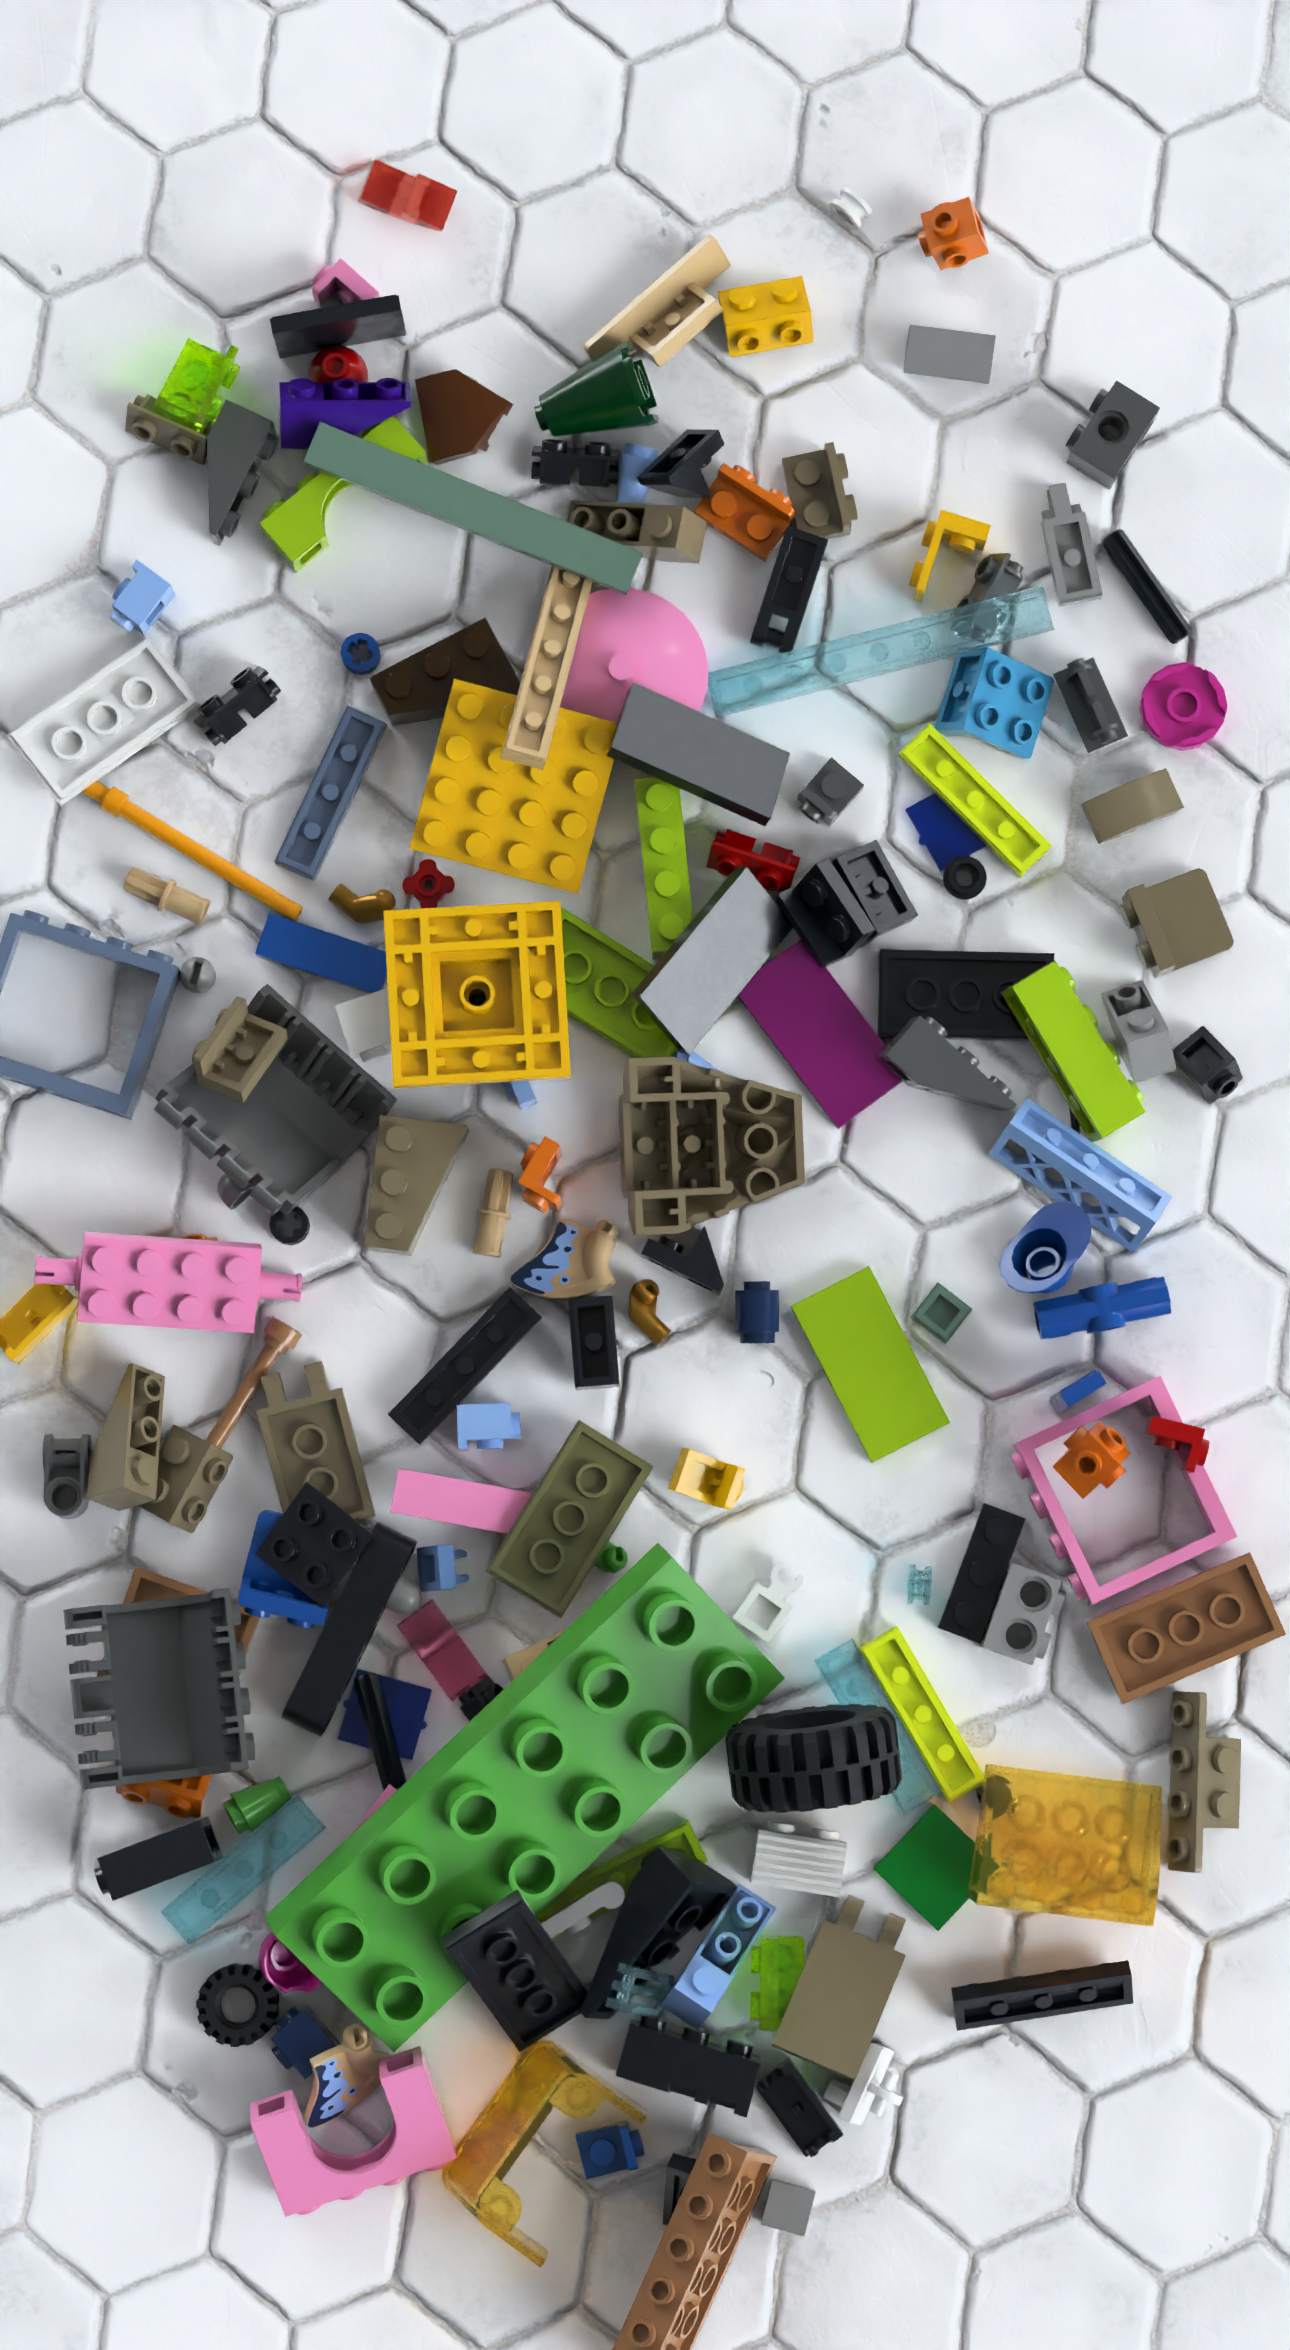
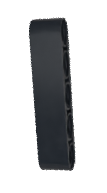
(348, 1630)

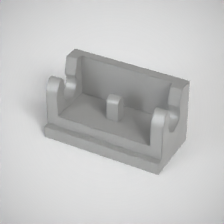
(949, 354)

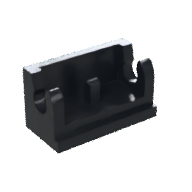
(798, 2108)

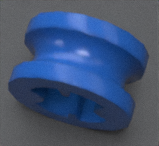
(348, 659)

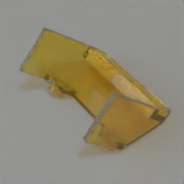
(537, 2083)

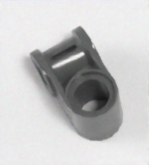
(66, 1471)

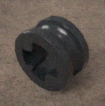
(298, 1235)

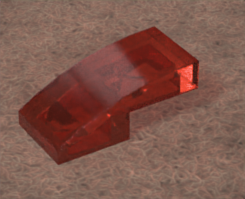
(406, 196)

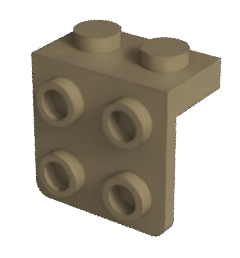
(1176, 922)

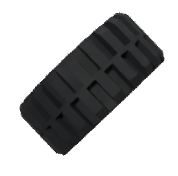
(813, 1758)

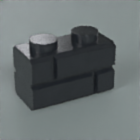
(593, 1342)

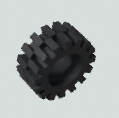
(210, 2009)

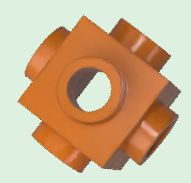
(953, 234)
(1092, 1458)

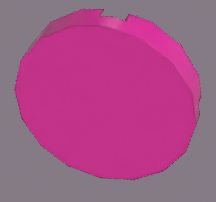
(1183, 706)

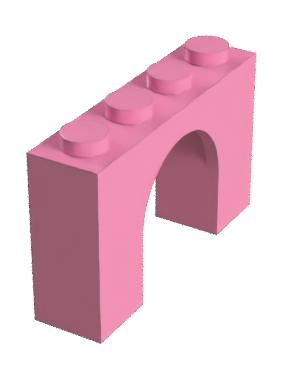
(312, 2176)

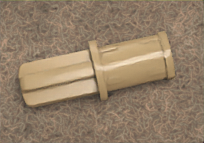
(166, 895)
(494, 1213)

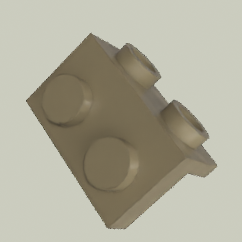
(237, 1051)
(187, 1478)

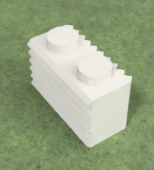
(799, 1860)

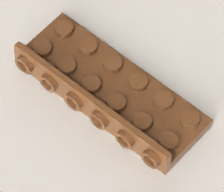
(696, 2247)

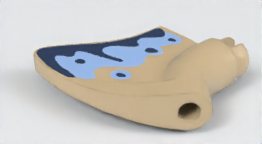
(570, 1263)
(343, 2076)

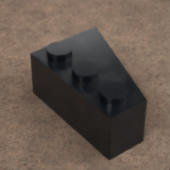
(689, 2064)

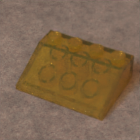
(1067, 1845)

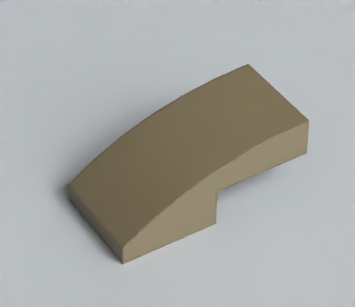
(1132, 806)

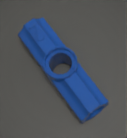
(1102, 1308)

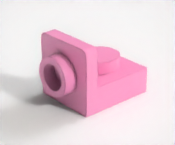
(347, 280)

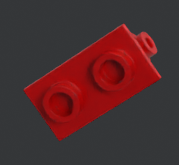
(772, 867)

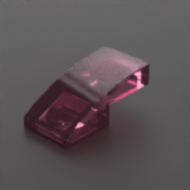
(442, 1650)

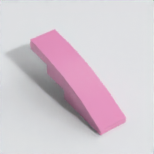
(457, 1501)

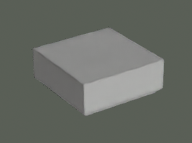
(788, 2207)

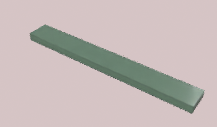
(473, 508)

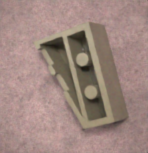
(407, 1178)

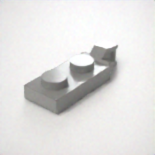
(1069, 549)

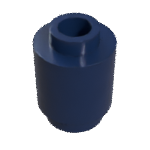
(757, 1312)

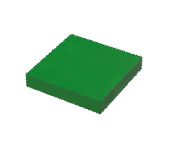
(931, 1867)

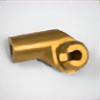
(363, 908)
(643, 1310)

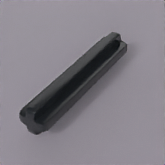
(1146, 586)
(379, 1730)

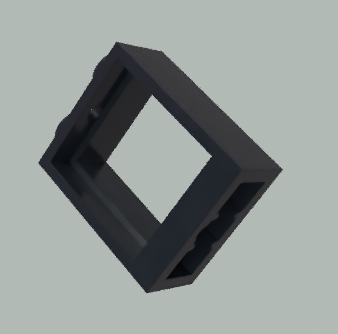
(158, 1859)

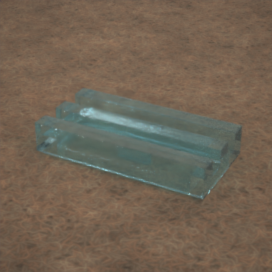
(628, 1987)

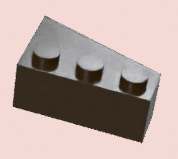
(421, 683)

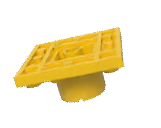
(490, 950)

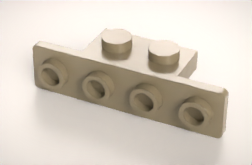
(1201, 1782)

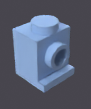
(141, 599)
(487, 1425)

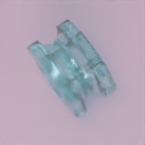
(919, 1584)

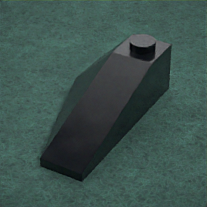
(659, 1909)

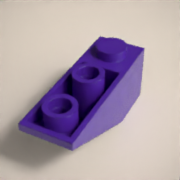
(340, 403)

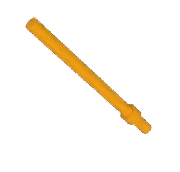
(117, 803)

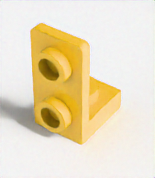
(963, 535)

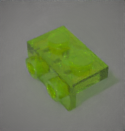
(195, 385)
(779, 1967)

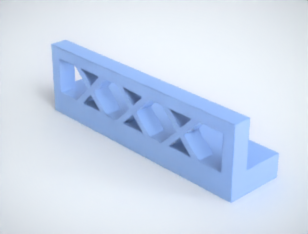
(1084, 1169)

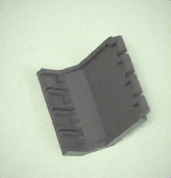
(295, 1123)

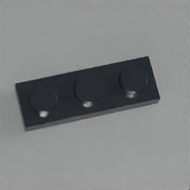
(981, 1573)

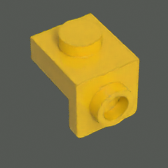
(707, 1479)

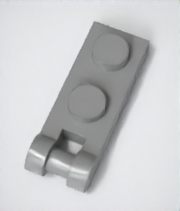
(575, 1915)

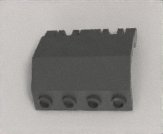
(165, 1688)

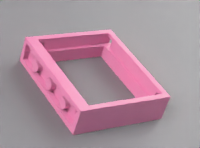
(1064, 1541)

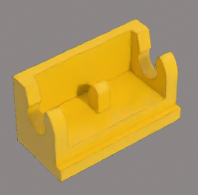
(34, 1319)

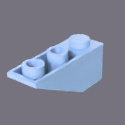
(718, 1957)

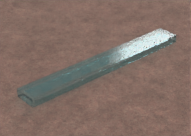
(880, 651)

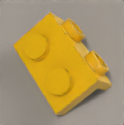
(766, 316)

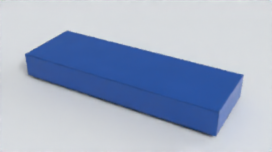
(323, 954)
(1077, 1391)

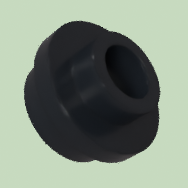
(968, 864)

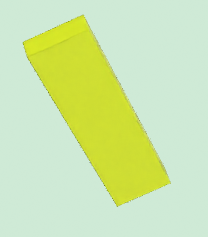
(974, 800)
(922, 1714)

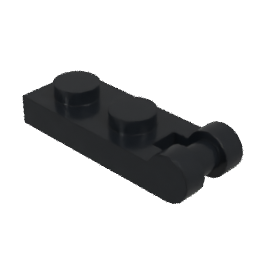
(789, 588)

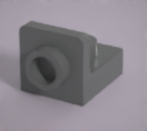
(828, 793)

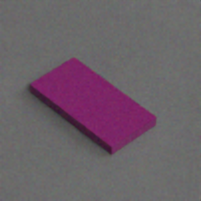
(819, 1033)

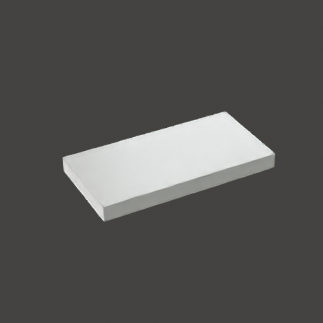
(104, 720)

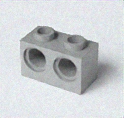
(1010, 1610)

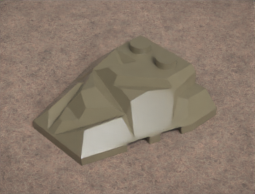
(702, 1143)

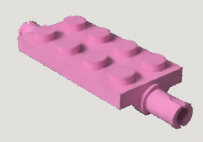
(168, 1282)

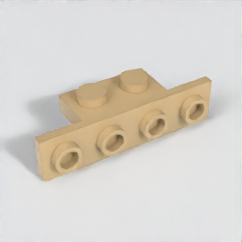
(669, 309)

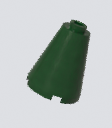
(600, 397)

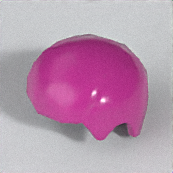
(283, 1968)

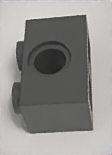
(1106, 459)

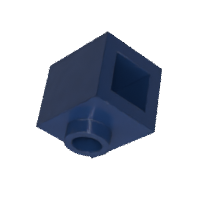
(300, 2039)

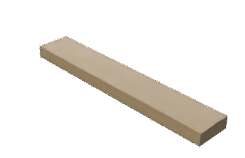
(546, 669)

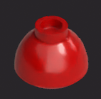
(337, 363)

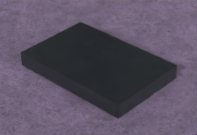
(338, 325)

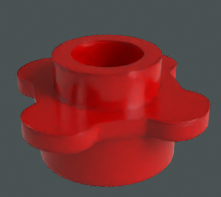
(428, 872)

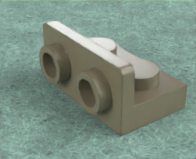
(819, 493)

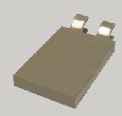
(314, 1444)
(841, 1993)

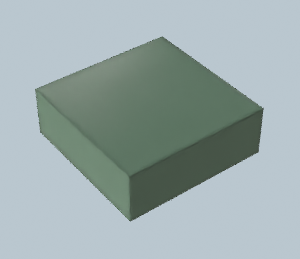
(941, 1313)

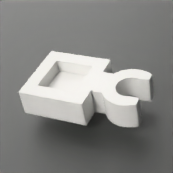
(764, 1608)

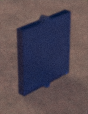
(942, 831)
(406, 1710)

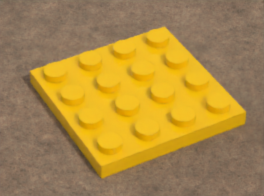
(506, 812)

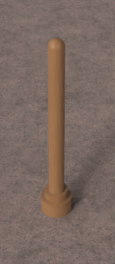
(278, 1340)

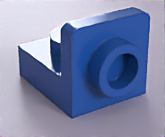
(609, 2149)

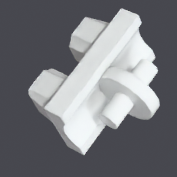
(856, 2100)

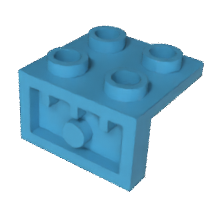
(995, 701)

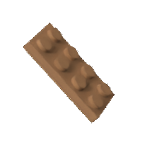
(1185, 1628)

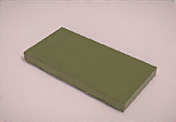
(569, 1519)

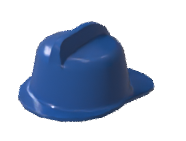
(1046, 1249)

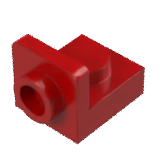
(1172, 1434)

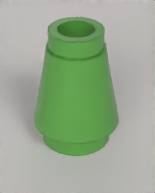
(255, 1804)

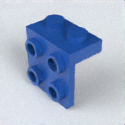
(267, 1591)

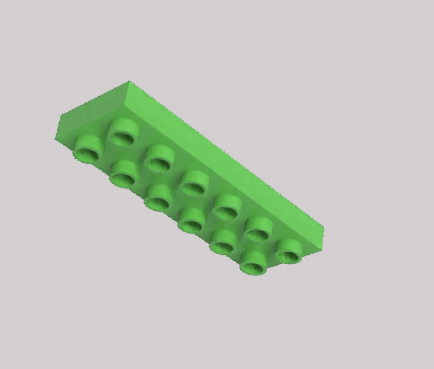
(525, 1793)

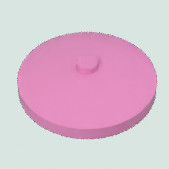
(638, 642)

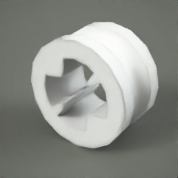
(850, 208)

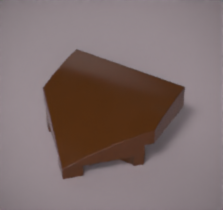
(457, 414)

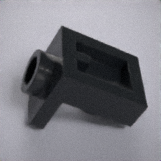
(1208, 1065)

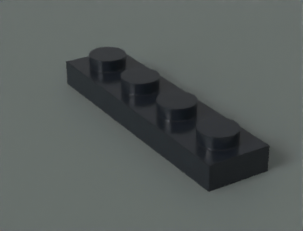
(465, 1366)
(1042, 1995)

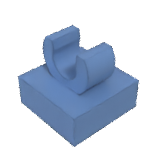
(438, 1569)

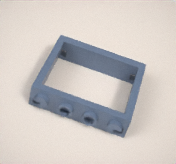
(113, 950)

